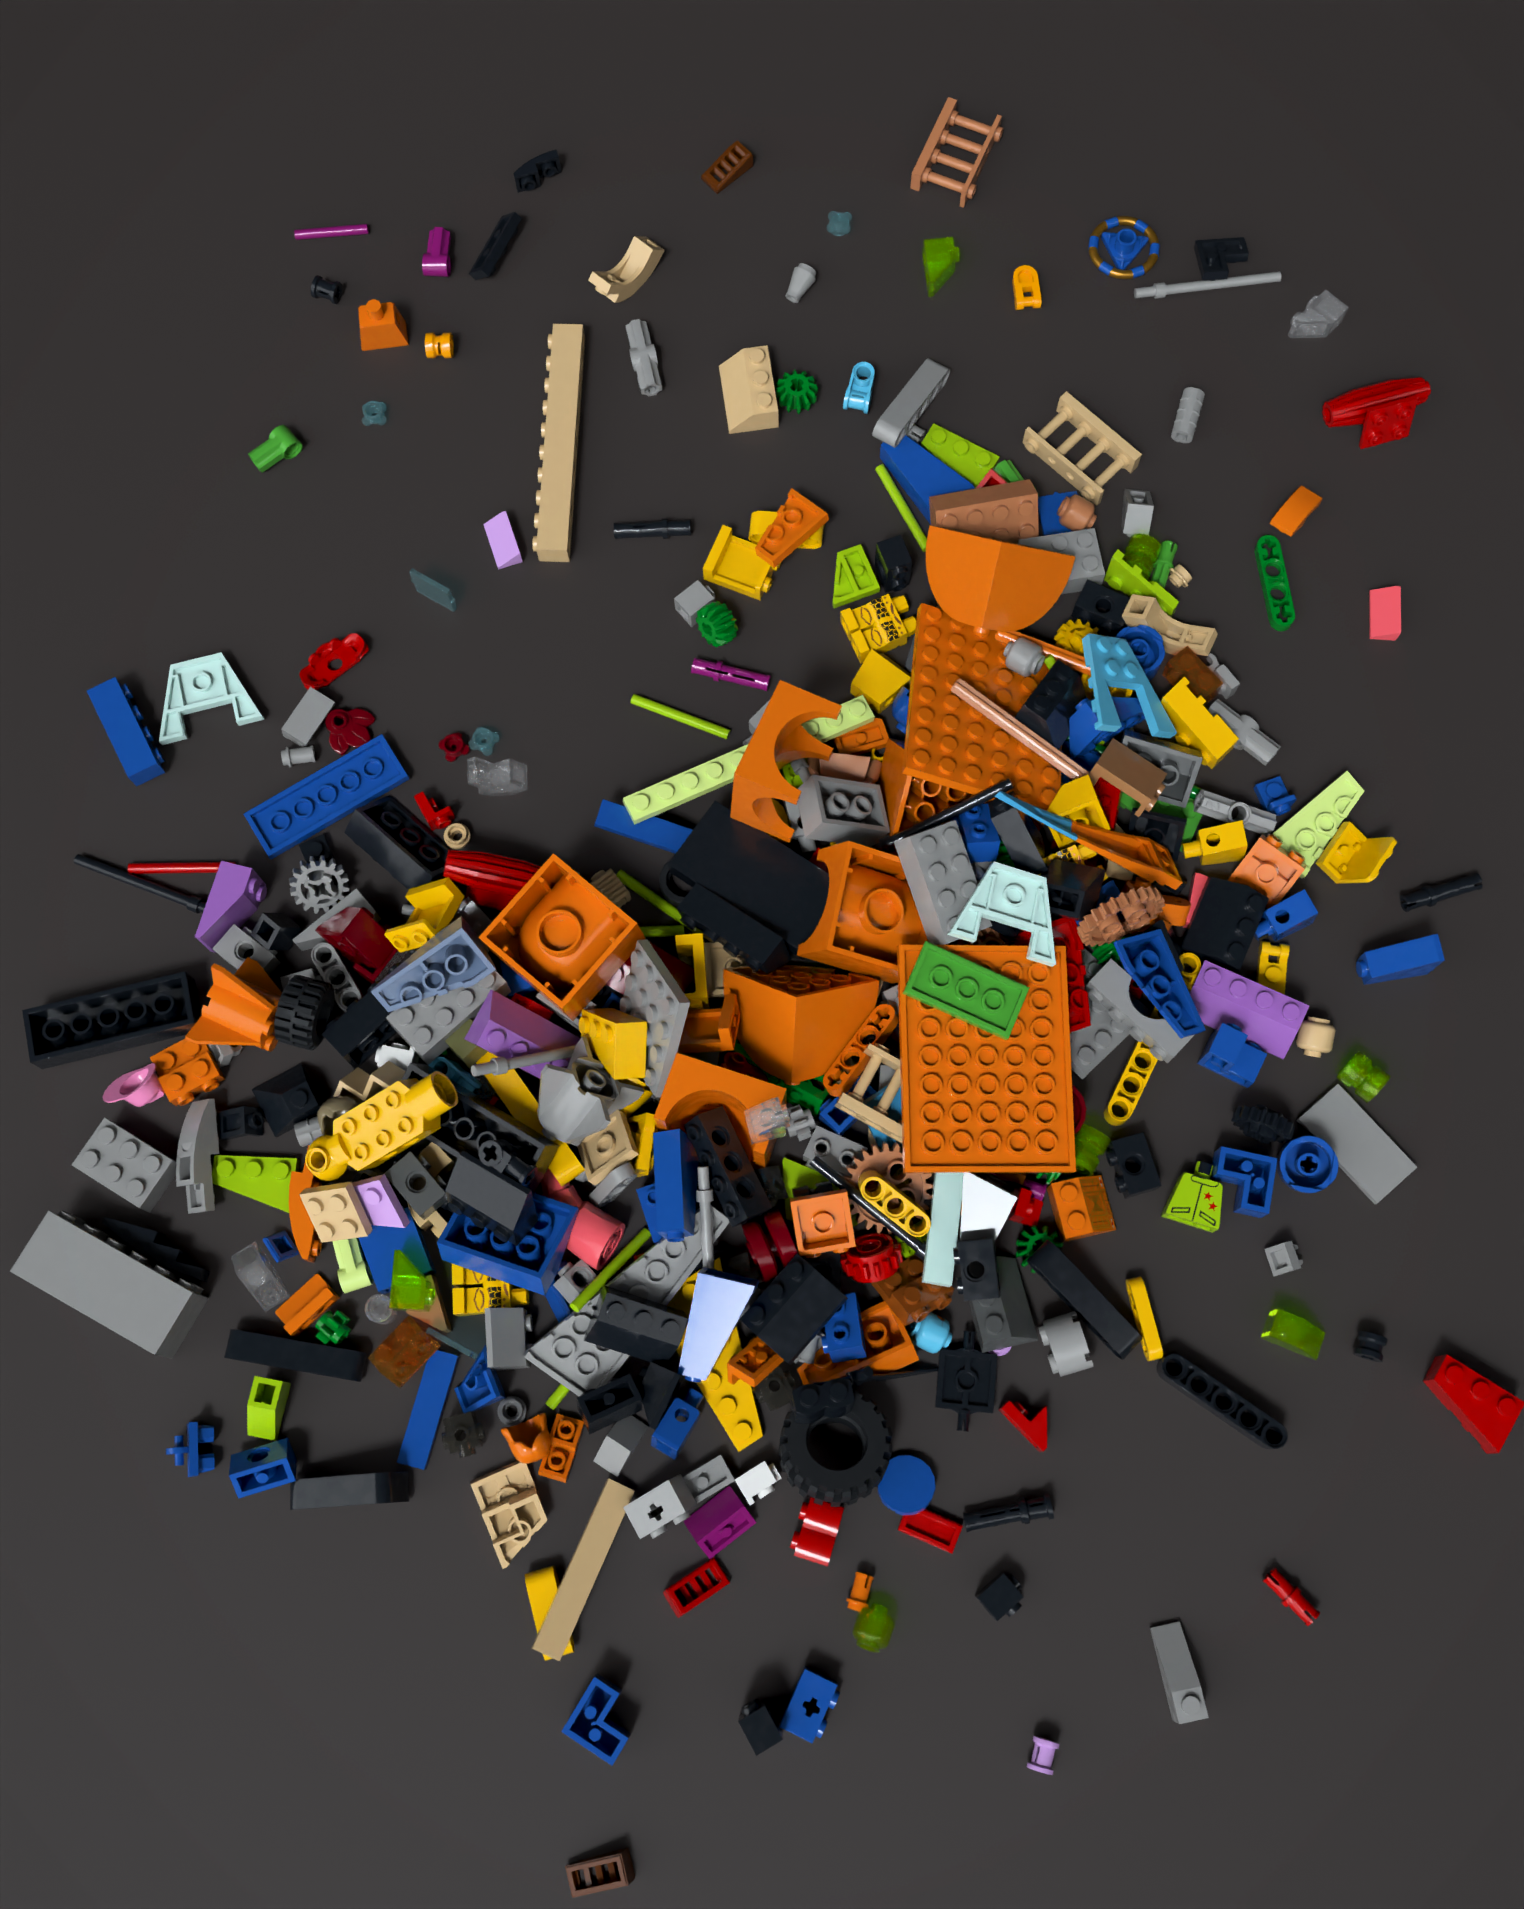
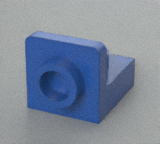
(1274, 796)

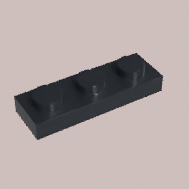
(495, 246)

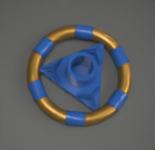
(1123, 247)

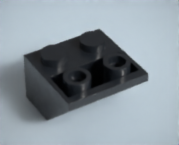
(1073, 888)

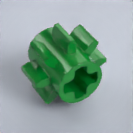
(333, 1327)

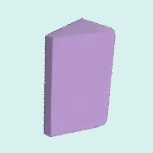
(502, 541)

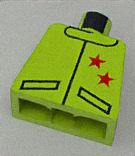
(1196, 1199)

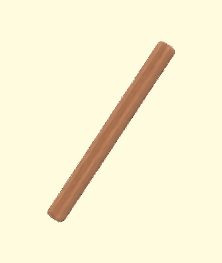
(1018, 730)

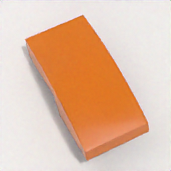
(1295, 511)
(564, 1444)

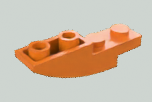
(301, 1224)

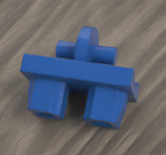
(195, 1463)

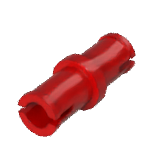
(1291, 1597)

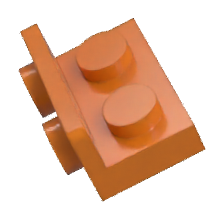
(753, 1363)

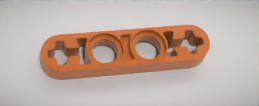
(856, 1048)

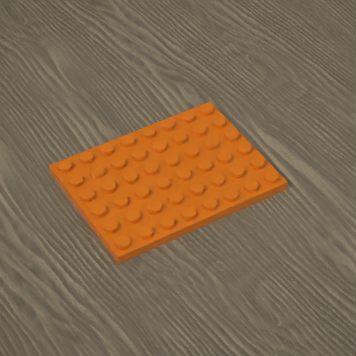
(951, 739)
(983, 1098)

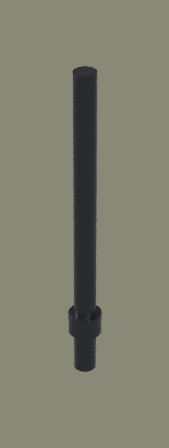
(886, 843)
(192, 903)
(841, 1183)

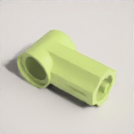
(353, 1270)

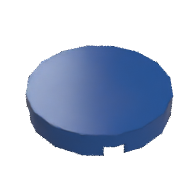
(907, 1485)

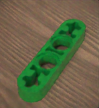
(1278, 582)

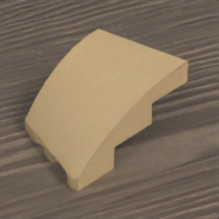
(509, 1508)

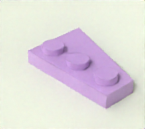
(380, 1202)

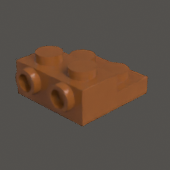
(909, 1296)

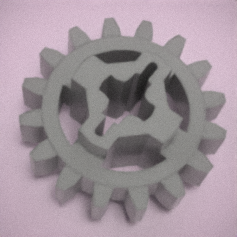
(315, 874)

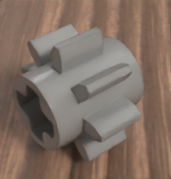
(800, 1122)

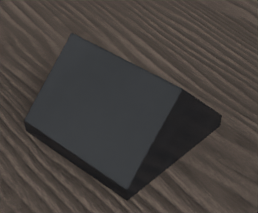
(1161, 828)

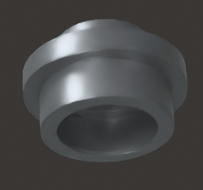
(503, 1408)

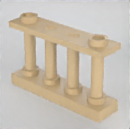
(1087, 426)
(878, 1116)

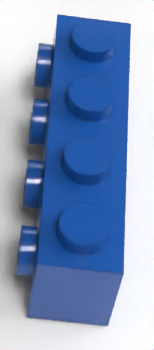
(126, 731)

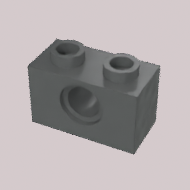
(403, 1176)

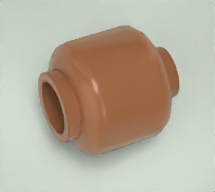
(1076, 513)

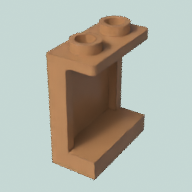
(1130, 775)

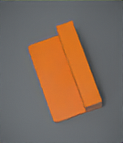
(306, 1305)

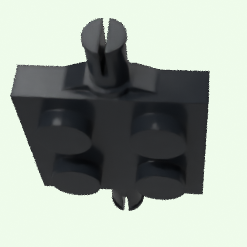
(966, 1381)

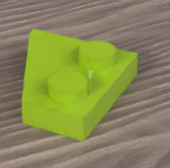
(853, 577)

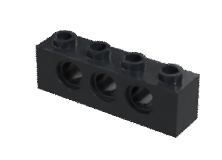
(729, 1166)

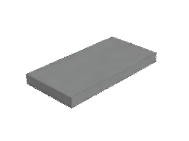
(1358, 1142)

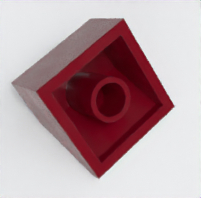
(357, 937)

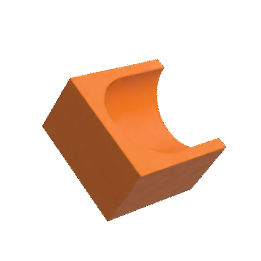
(562, 936)
(701, 1086)

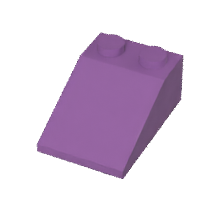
(231, 901)

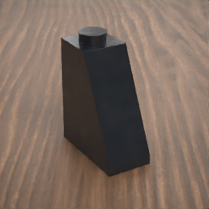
(1019, 836)

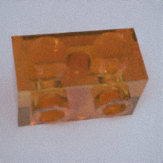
(1201, 678)
(404, 1352)

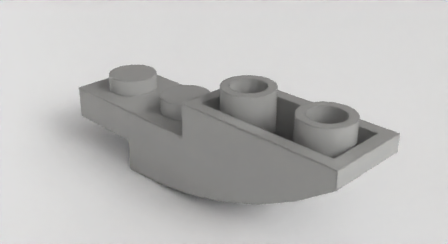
(193, 1160)

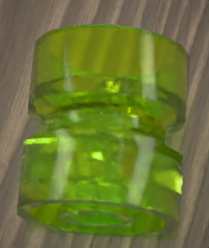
(1143, 552)
(1363, 1076)
(1088, 1146)

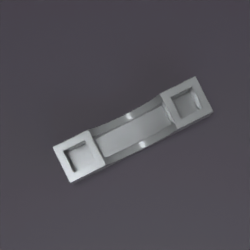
(1111, 989)

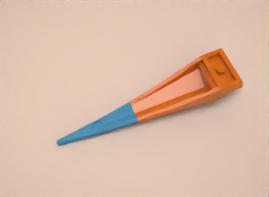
(1132, 852)

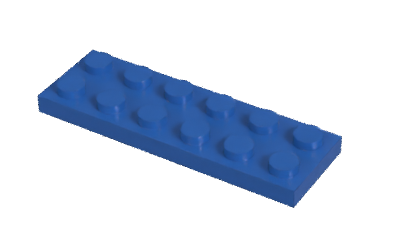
(326, 796)

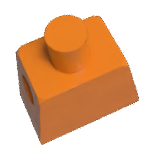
(381, 326)

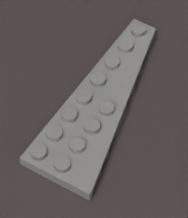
(653, 1276)

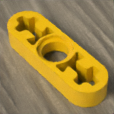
(1144, 1318)

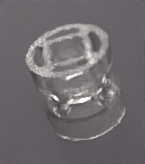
(384, 1314)

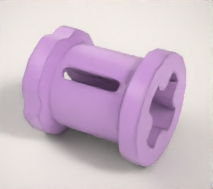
(1043, 1755)

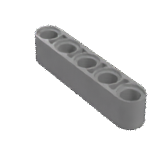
(911, 403)

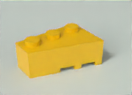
(1196, 726)
(616, 1041)

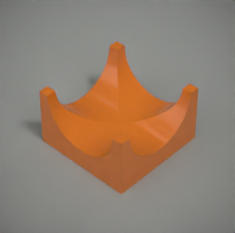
(773, 745)

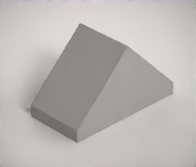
(620, 1444)

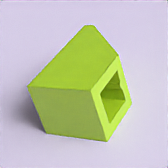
(266, 1407)

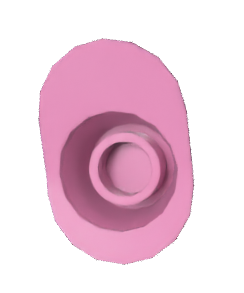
(135, 1087)

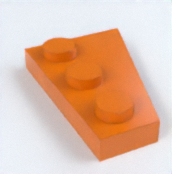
(792, 527)

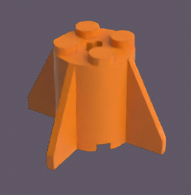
(239, 1008)

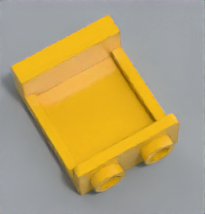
(737, 567)
(433, 911)
(694, 946)

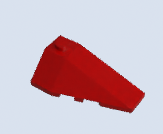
(1066, 935)

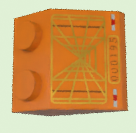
(1080, 1207)

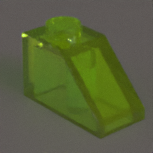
(939, 262)
(409, 1286)
(1293, 1333)

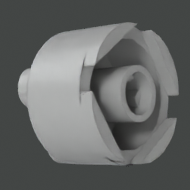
(1066, 1344)

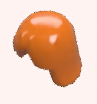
(529, 1439)

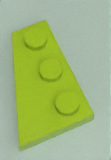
(959, 454)
(1131, 581)
(256, 1177)

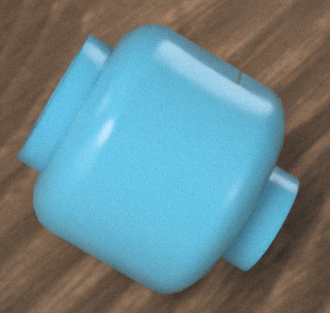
(931, 1333)

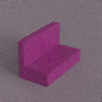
(719, 1522)

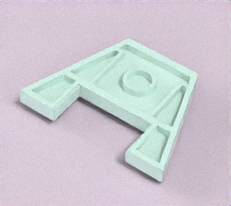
(201, 686)
(1014, 900)

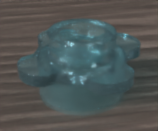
(839, 229)
(374, 407)
(480, 734)

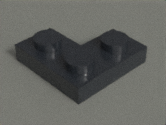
(1216, 253)

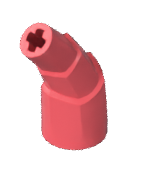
(594, 1231)

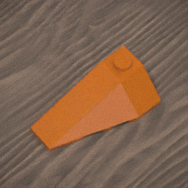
(886, 1349)

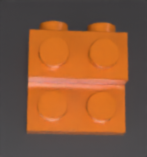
(1269, 869)
(186, 1071)
(822, 1223)

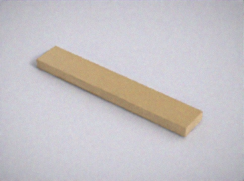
(582, 1570)

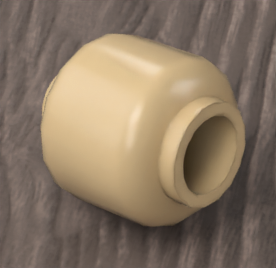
(1315, 1036)

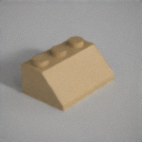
(749, 391)

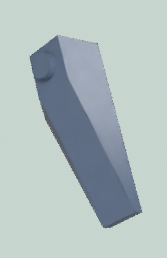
(441, 965)

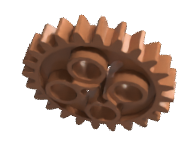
(1137, 908)
(881, 1162)

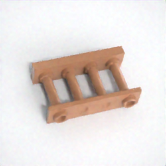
(940, 136)

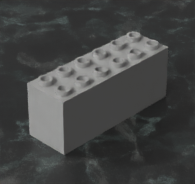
(110, 1283)

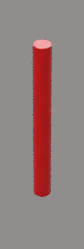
(185, 867)

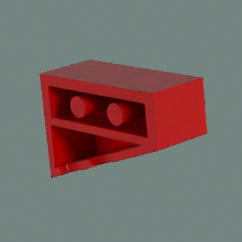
(1477, 1402)

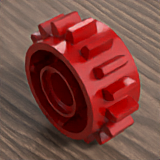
(873, 1258)

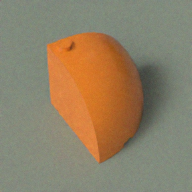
(993, 580)
(910, 798)
(798, 1016)

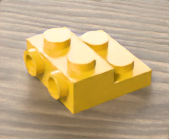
(642, 1129)

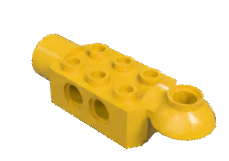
(382, 1126)

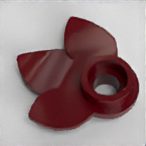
(351, 732)
(738, 1063)

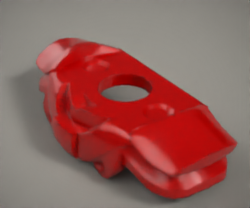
(348, 650)

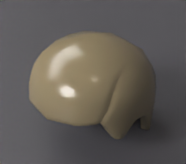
(332, 1110)

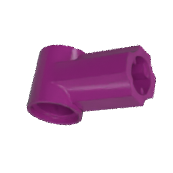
(437, 259)

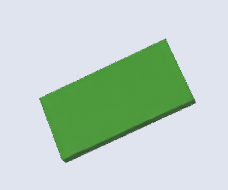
(966, 990)

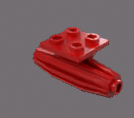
(1382, 408)
(489, 877)

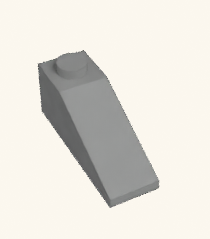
(310, 938)
(1178, 1674)

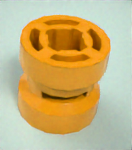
(439, 345)

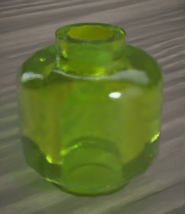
(873, 1628)

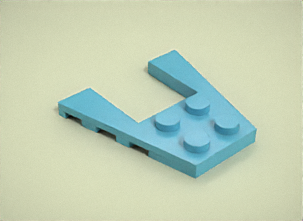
(1116, 666)

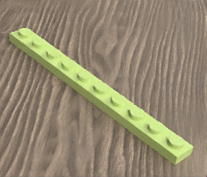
(721, 770)

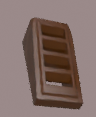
(739, 156)
(624, 1865)

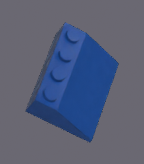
(529, 1264)

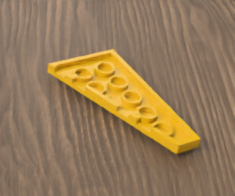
(731, 1403)

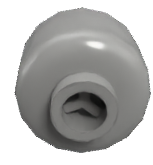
(1024, 657)

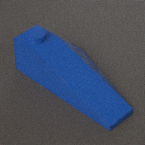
(1082, 729)
(1158, 976)

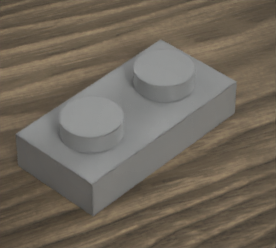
(708, 1479)

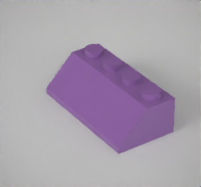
(1260, 1012)
(515, 1031)

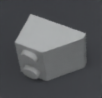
(507, 1337)

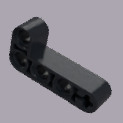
(349, 1490)

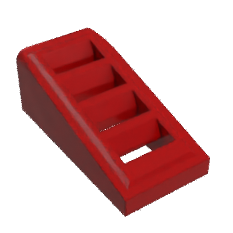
(673, 1600)

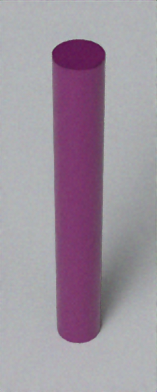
(335, 231)

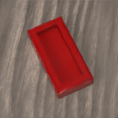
(931, 1529)

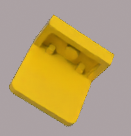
(1354, 857)

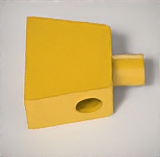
(878, 682)
(1226, 841)

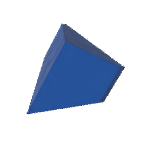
(480, 1386)

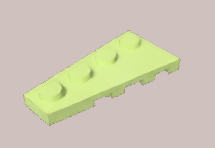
(1319, 819)

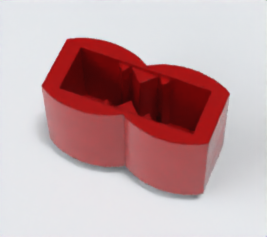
(817, 1532)

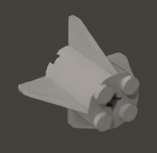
(580, 1098)

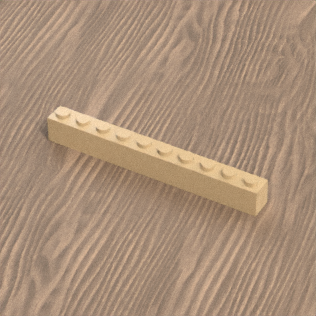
(560, 443)

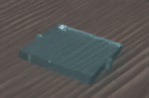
(433, 590)
(452, 1343)

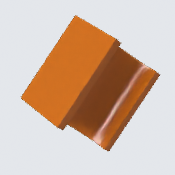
(864, 913)

